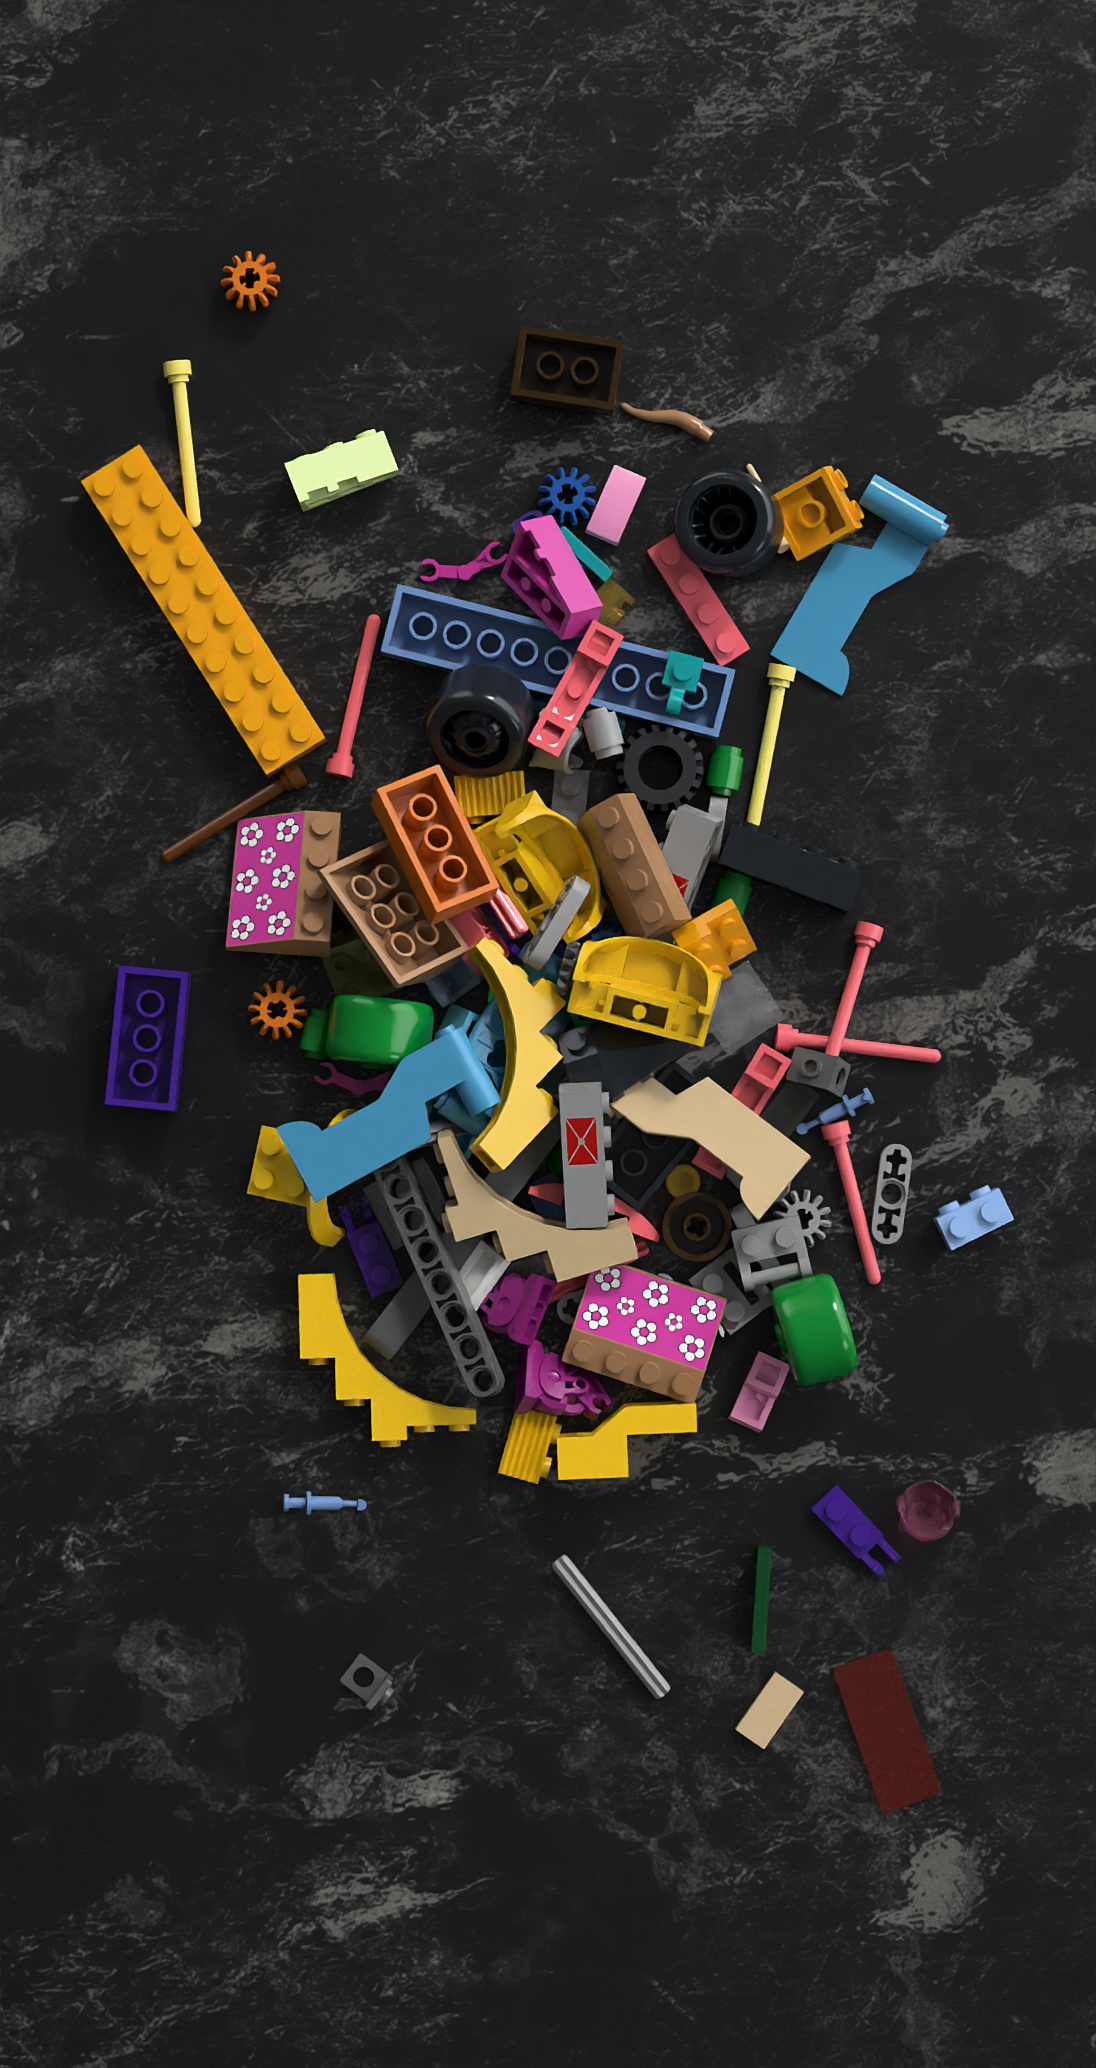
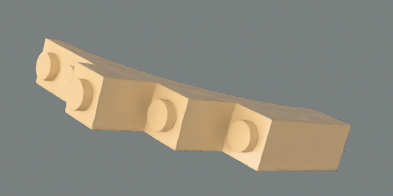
(521, 1232)

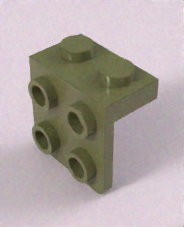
(353, 966)

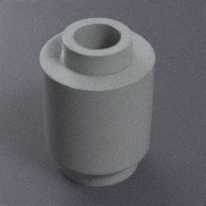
(603, 733)

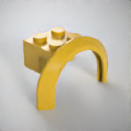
(278, 1179)

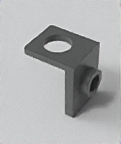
(818, 1070)
(375, 1693)

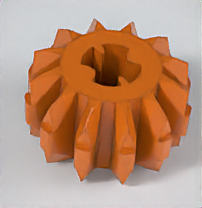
(240, 275)
(276, 998)

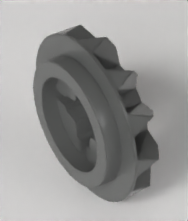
(567, 968)

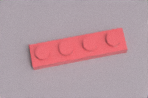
(698, 601)

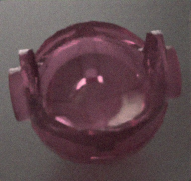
(927, 1510)

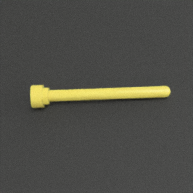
(178, 375)
(780, 679)

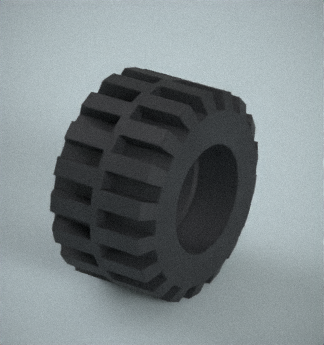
(670, 740)

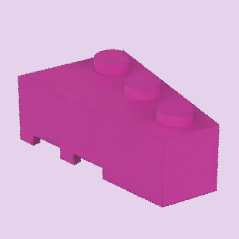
(551, 578)

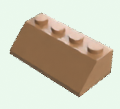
(633, 867)

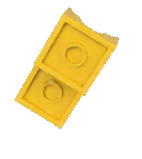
(605, 1451)

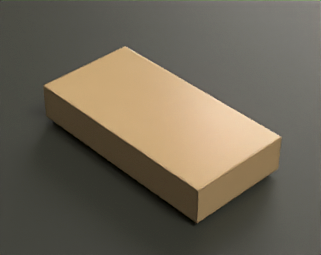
(769, 1710)

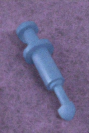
(837, 1111)
(320, 1503)

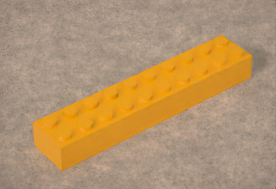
(203, 611)

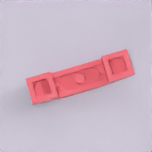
(575, 689)
(753, 1091)
(554, 1193)

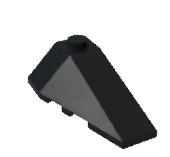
(616, 1055)

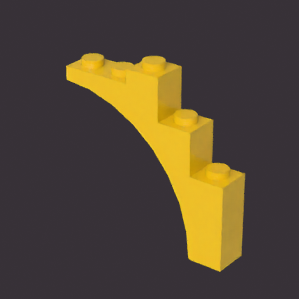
(529, 1056)
(392, 1408)

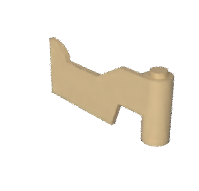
(721, 1127)

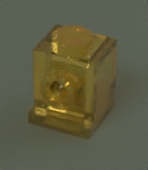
(613, 600)

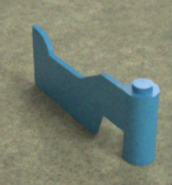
(850, 580)
(393, 1122)

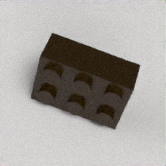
(567, 371)

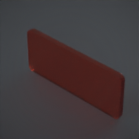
(886, 1730)

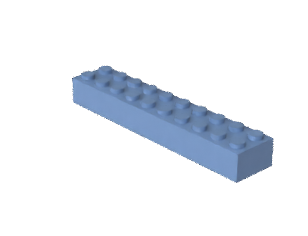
(458, 633)

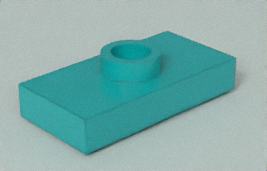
(587, 558)

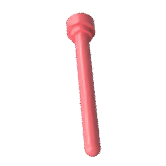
(341, 761)
(866, 937)
(789, 1038)
(837, 1136)

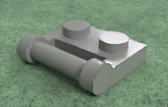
(769, 1241)
(717, 1281)

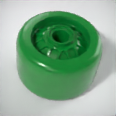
(376, 1030)
(813, 1329)

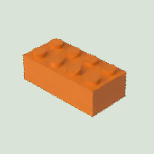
(434, 844)

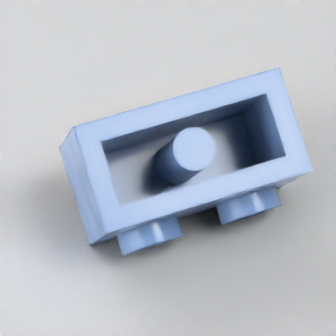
(973, 1218)

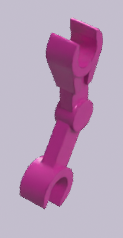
(467, 571)
(356, 1086)

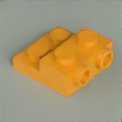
(818, 512)
(716, 938)

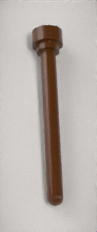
(289, 779)

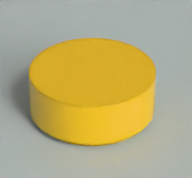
(682, 1180)

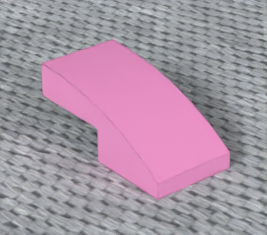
(615, 505)
(759, 1392)

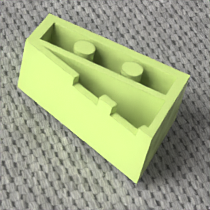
(341, 469)

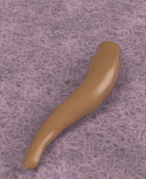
(681, 419)

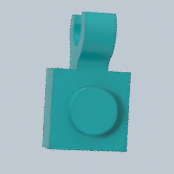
(681, 676)

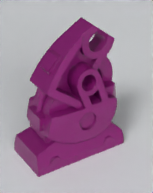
(517, 1306)
(556, 1386)

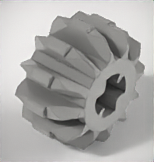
(812, 1223)

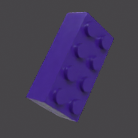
(148, 1038)

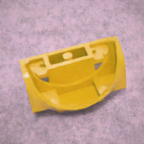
(541, 862)
(645, 987)

